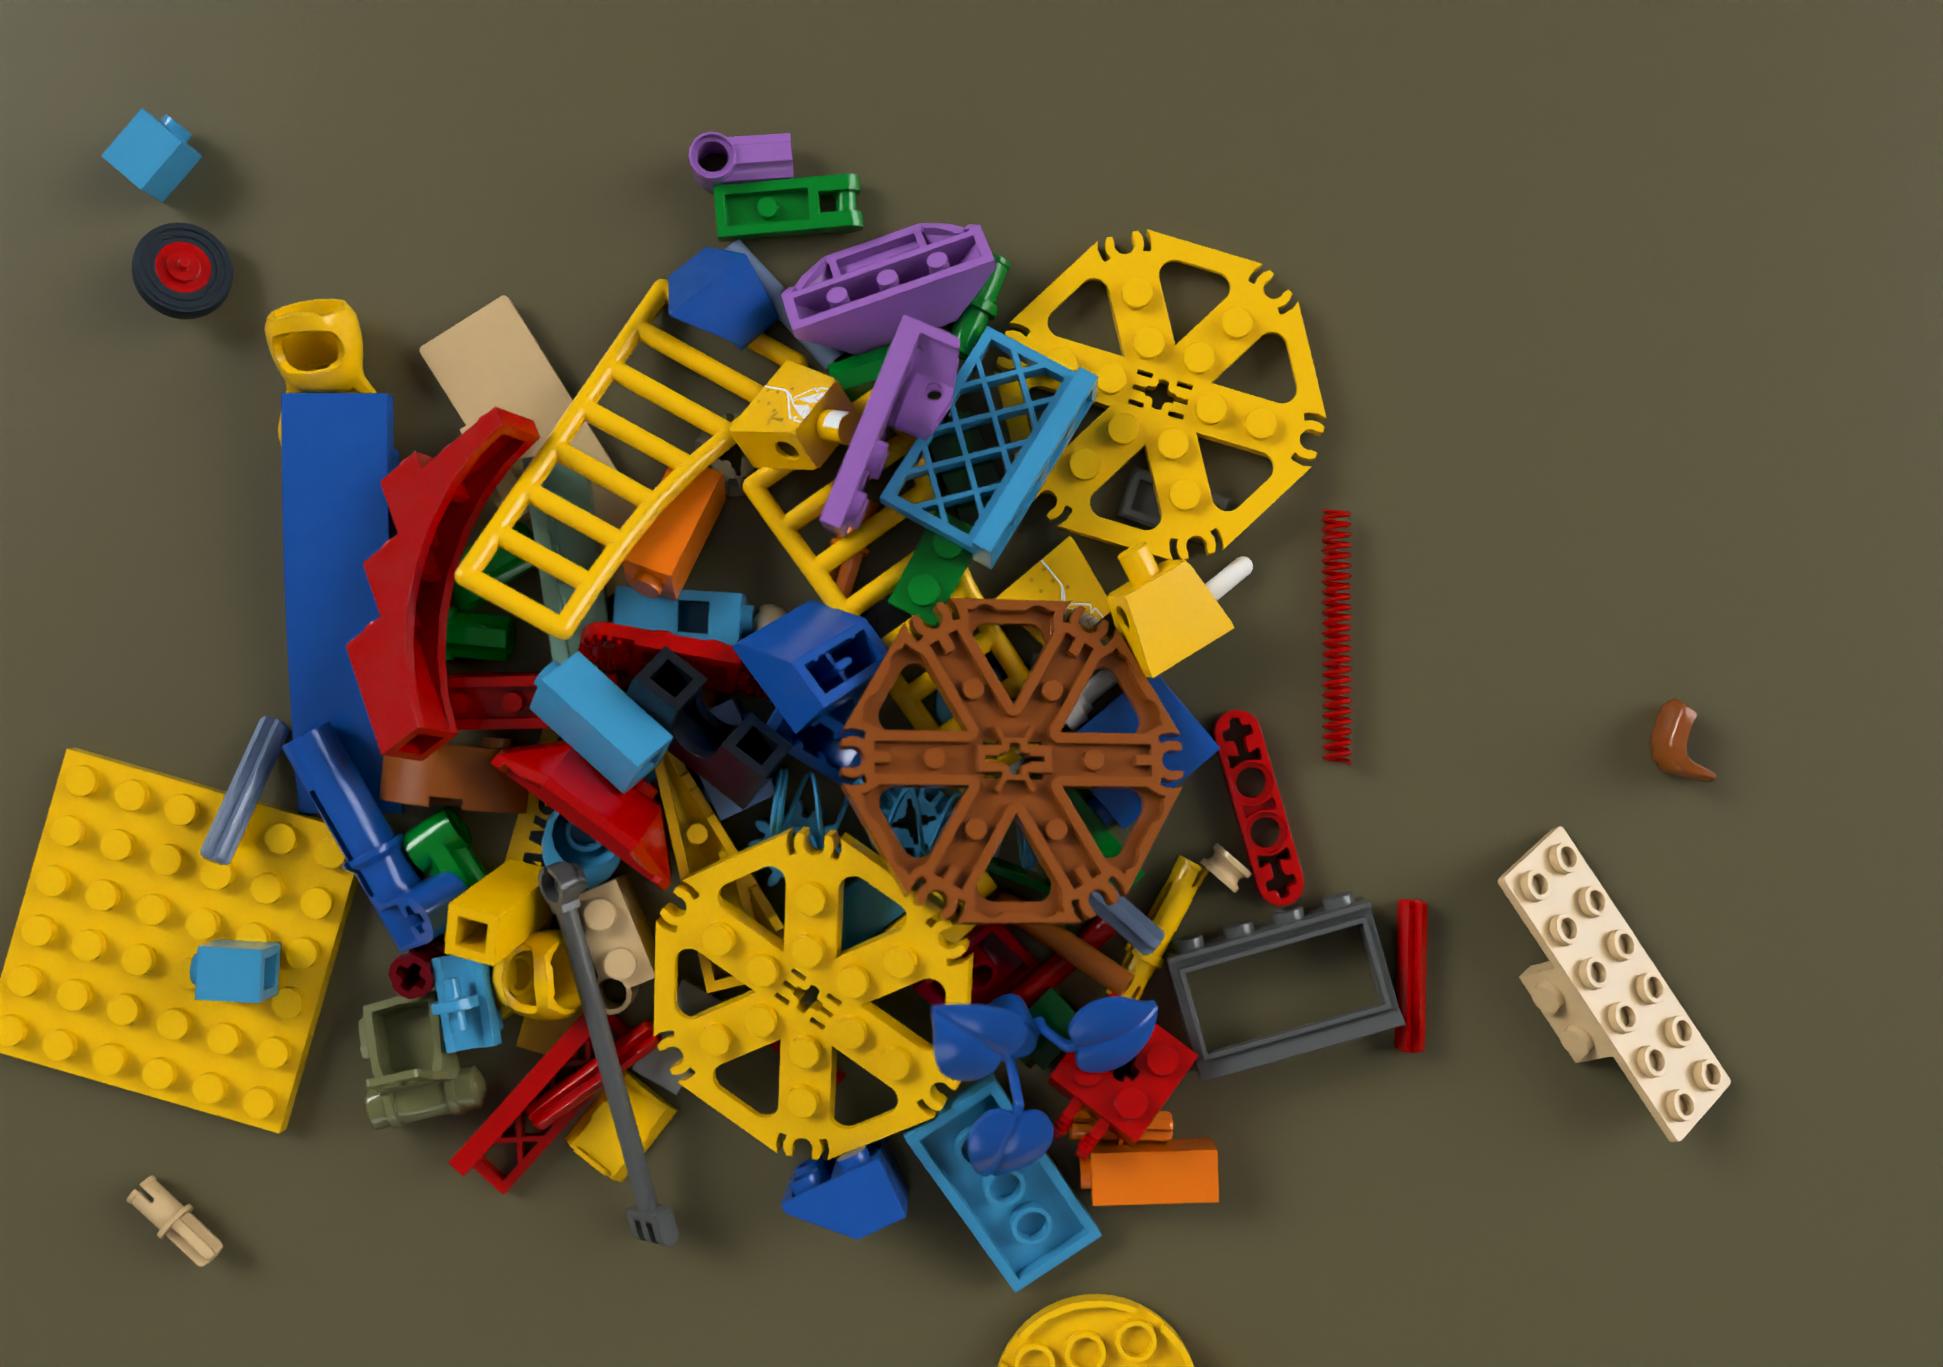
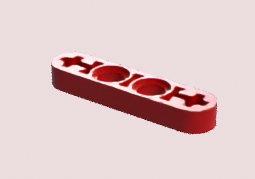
(1265, 804)

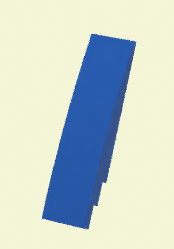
(332, 523)

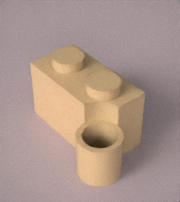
(617, 938)

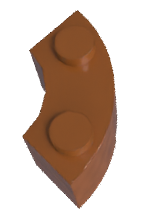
(455, 777)

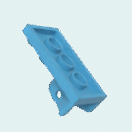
(1020, 1218)

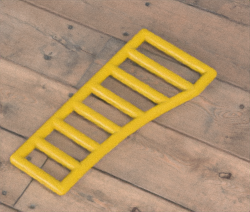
(649, 502)
(818, 567)

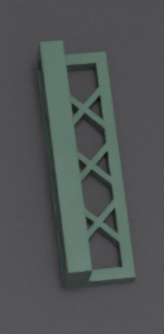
(572, 546)

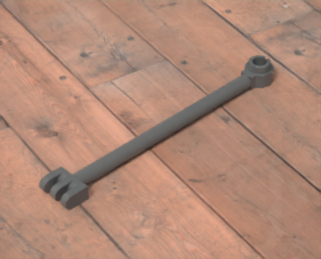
(561, 889)

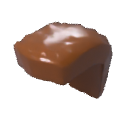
(1670, 741)

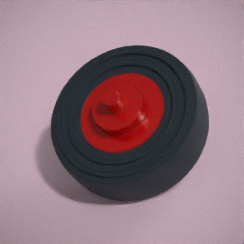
(182, 270)

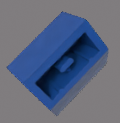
(812, 660)
(849, 1192)

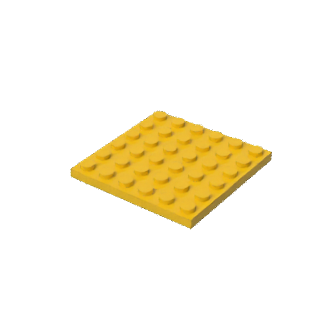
(120, 912)

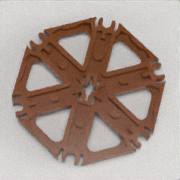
(1034, 717)

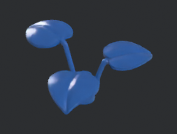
(975, 1038)

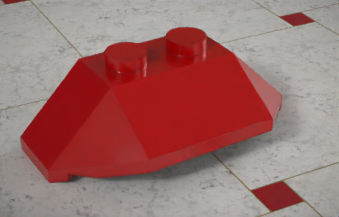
(625, 824)

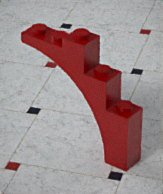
(412, 579)

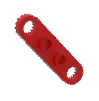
(637, 647)

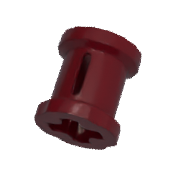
(413, 972)

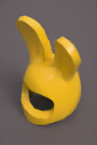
(317, 347)
(536, 979)

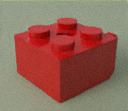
(1121, 1106)

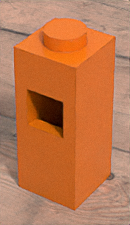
(673, 542)
(1151, 1172)

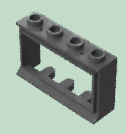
(1287, 927)

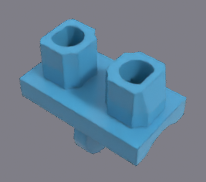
(466, 1004)

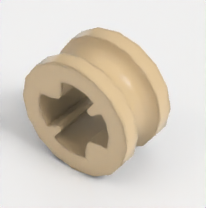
(1225, 867)

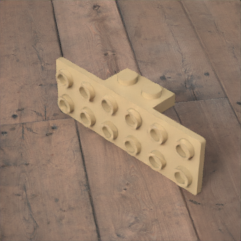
(499, 364)
(1606, 990)

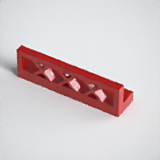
(501, 698)
(513, 1108)

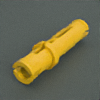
(1167, 915)

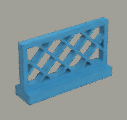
(1028, 470)

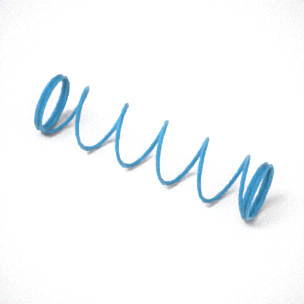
(1026, 855)

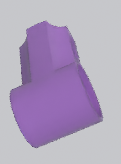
(748, 157)

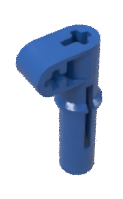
(408, 906)

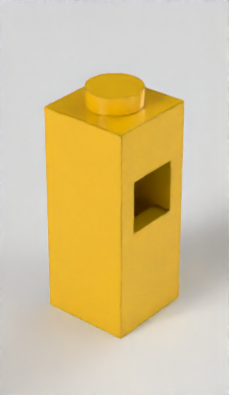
(496, 914)

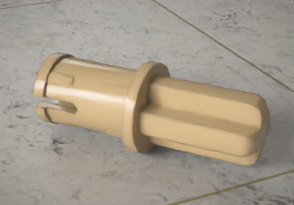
(176, 1222)

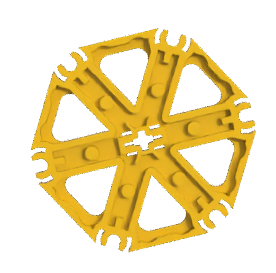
(1195, 361)
(780, 971)

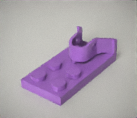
(916, 364)

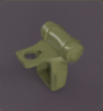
(411, 1065)

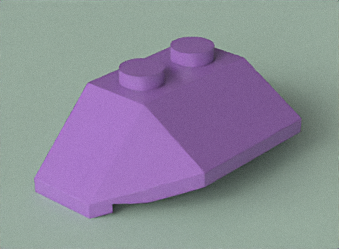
(862, 292)

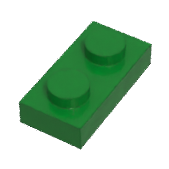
(931, 574)

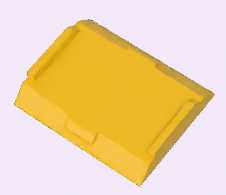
(595, 1133)

